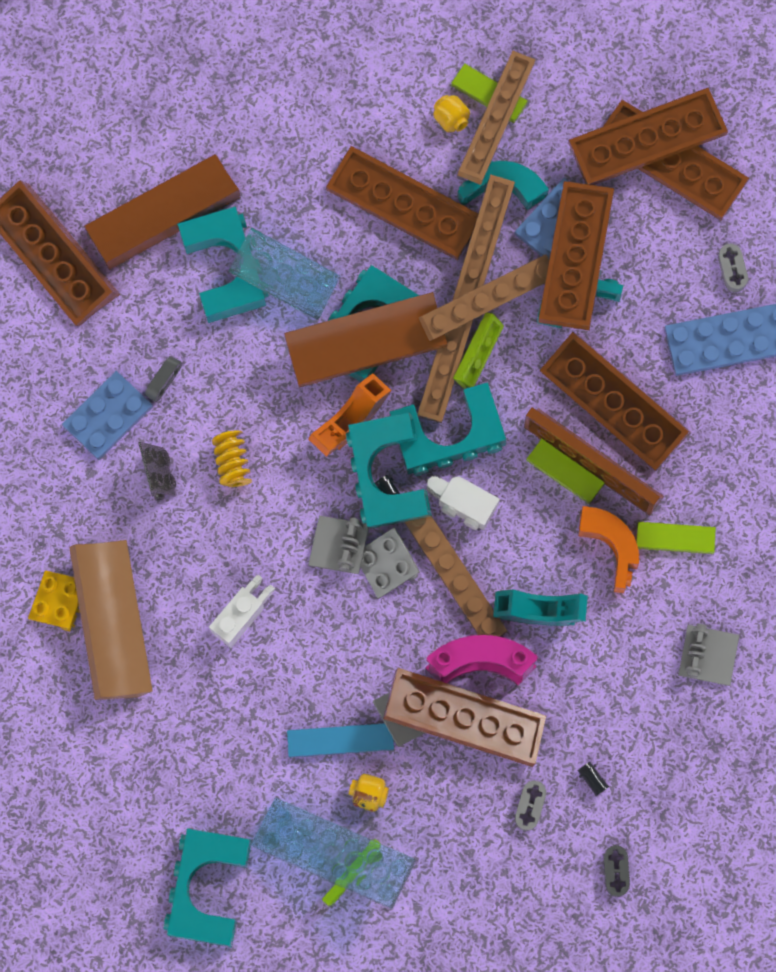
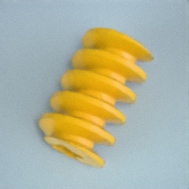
(230, 460)

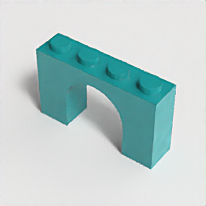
(225, 230)
(372, 290)
(484, 436)
(367, 442)
(200, 850)

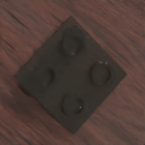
(158, 472)

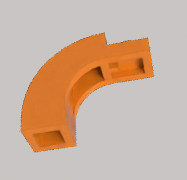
(360, 407)
(614, 532)

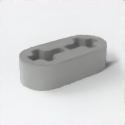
(727, 269)
(536, 808)

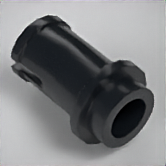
(386, 485)
(592, 778)

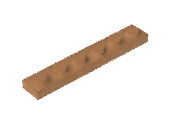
(496, 117)
(485, 298)
(455, 576)

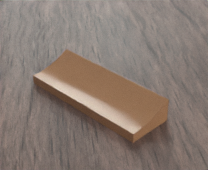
(110, 620)

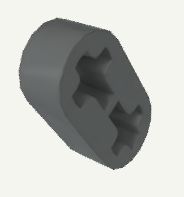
(163, 378)
(609, 871)

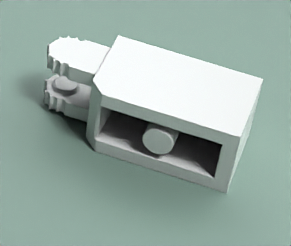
(464, 500)
(240, 613)

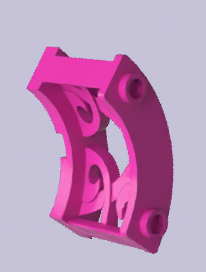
(481, 654)

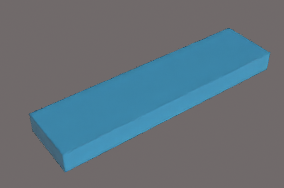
(339, 740)

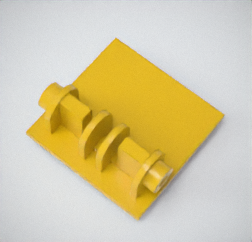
(56, 601)

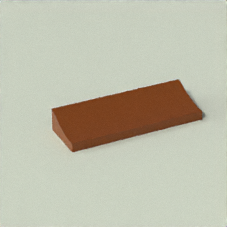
(158, 211)
(53, 254)
(361, 340)
(615, 401)
(593, 460)

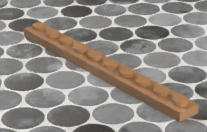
(471, 277)

